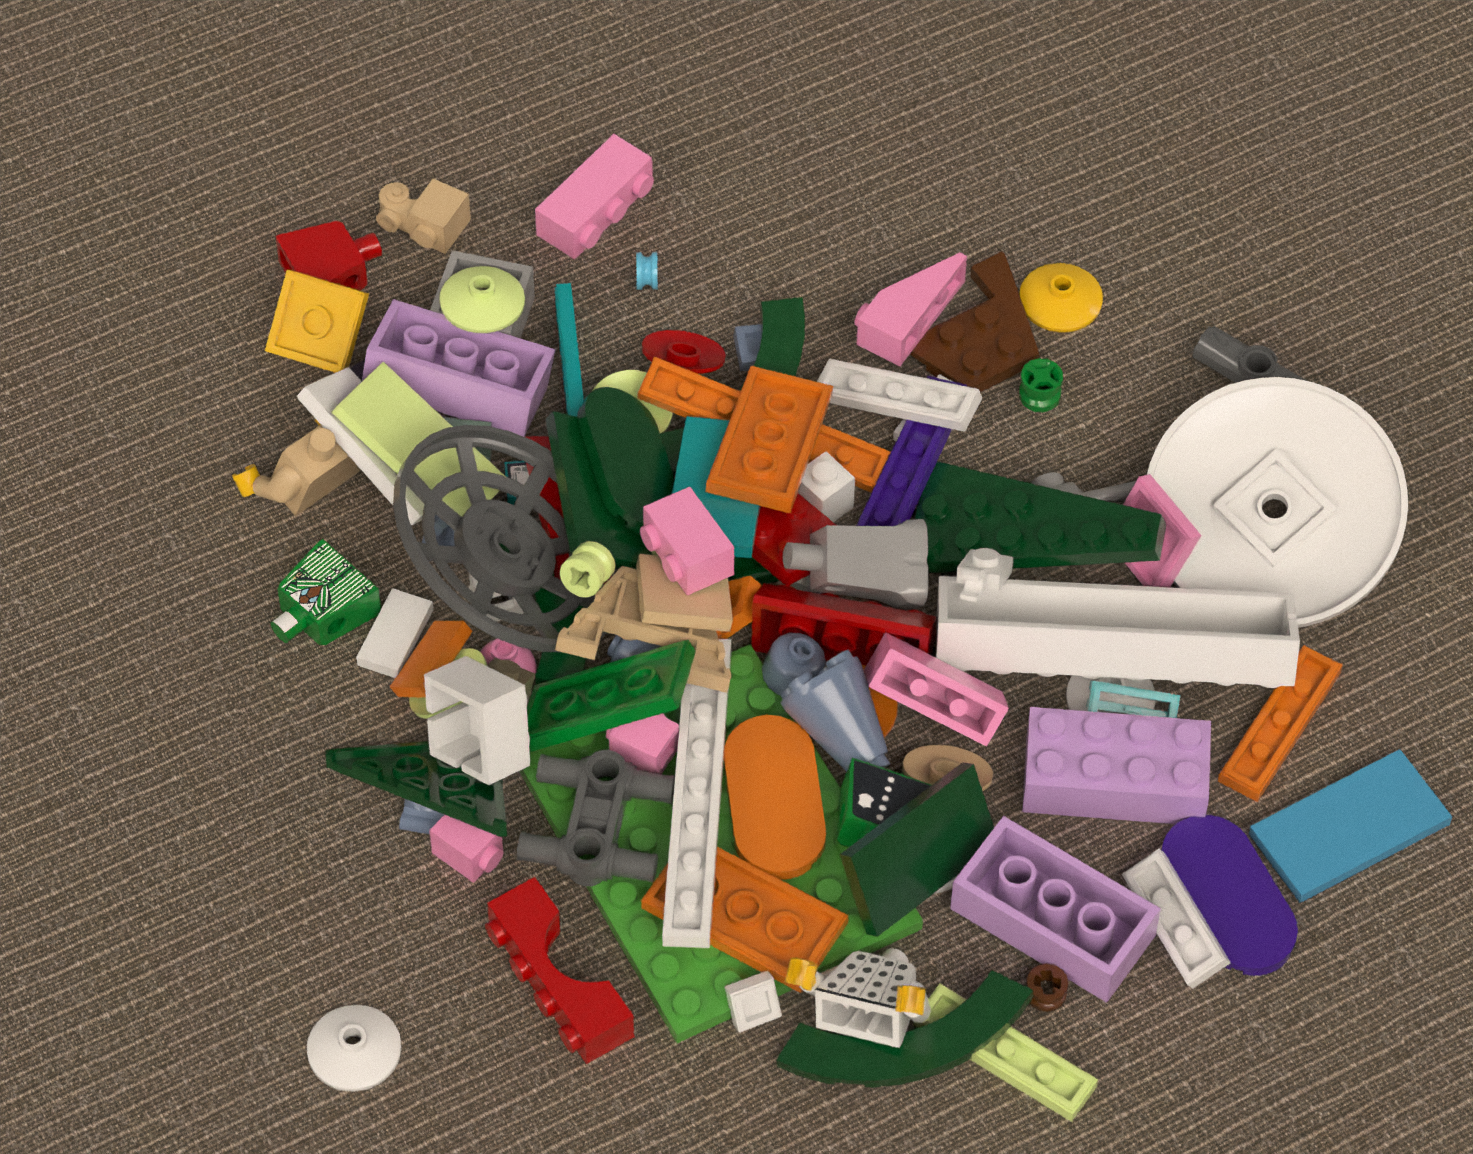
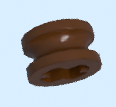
(1058, 982)

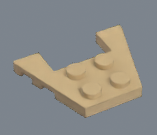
(618, 612)

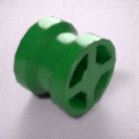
(1034, 377)

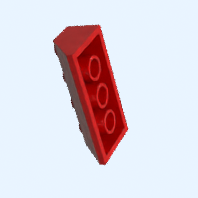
(835, 622)

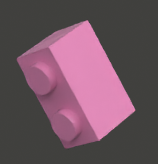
(687, 541)

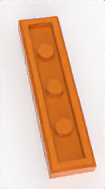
(1279, 725)

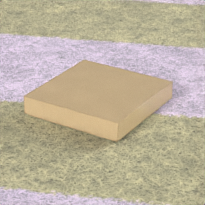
(668, 605)

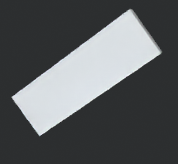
(1180, 921)

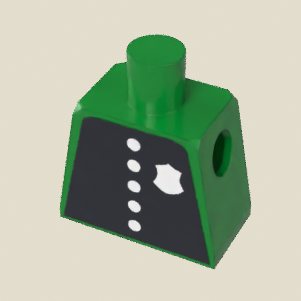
(871, 797)

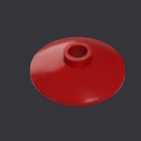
(684, 350)

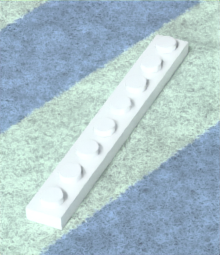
(695, 815)

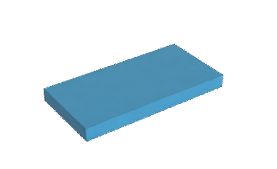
(1350, 825)

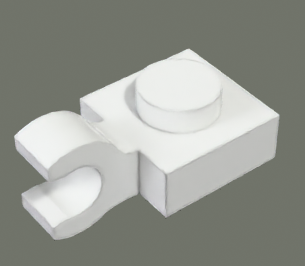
(981, 571)

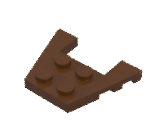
(985, 341)

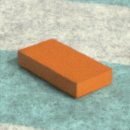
(435, 650)

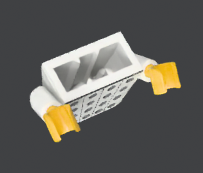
(864, 995)

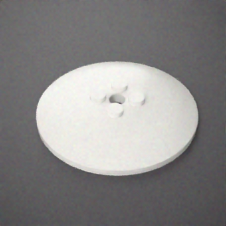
(1313, 455)

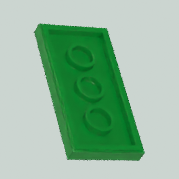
(608, 695)

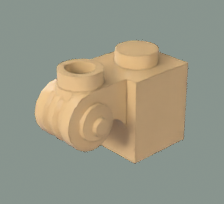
(431, 220)

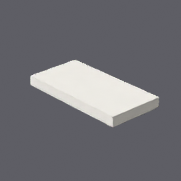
(320, 400)

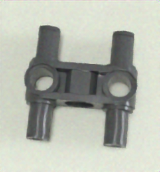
(596, 818)

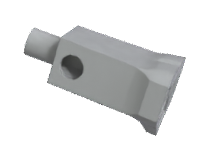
(867, 562)

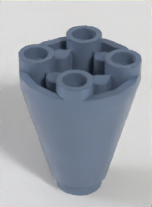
(838, 711)

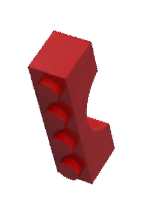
(588, 1013)

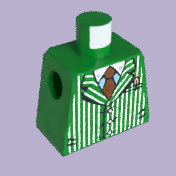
(324, 597)

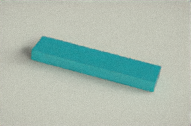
(568, 348)

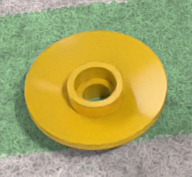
(1061, 309)

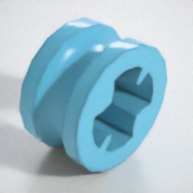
(646, 270)

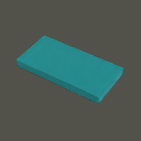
(696, 457)

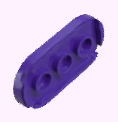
(1233, 893)

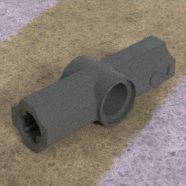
(1237, 359)

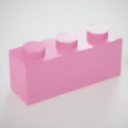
(594, 196)
(936, 689)

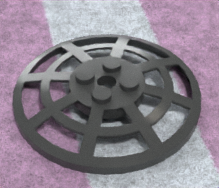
(480, 530)

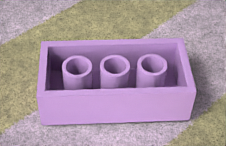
(462, 371)
(1116, 766)
(1055, 908)

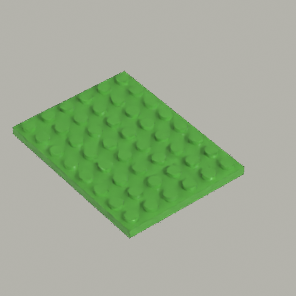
(690, 981)

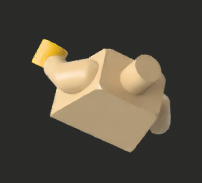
(303, 473)

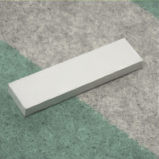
(901, 395)

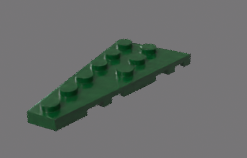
(1029, 523)

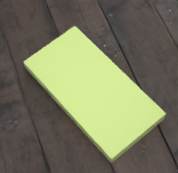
(396, 419)

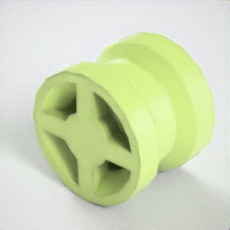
(587, 569)

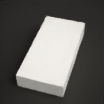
(394, 633)

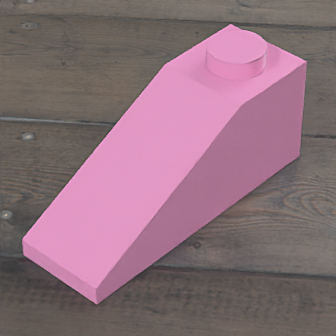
(908, 308)

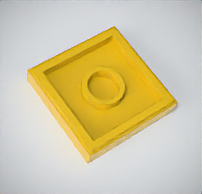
(316, 321)

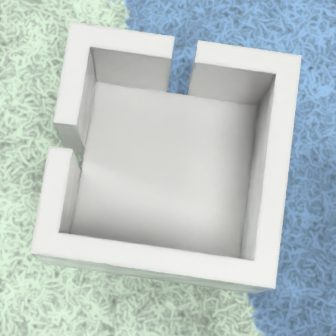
(487, 729)

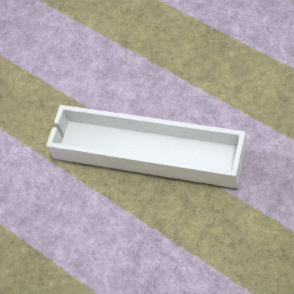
(1120, 632)

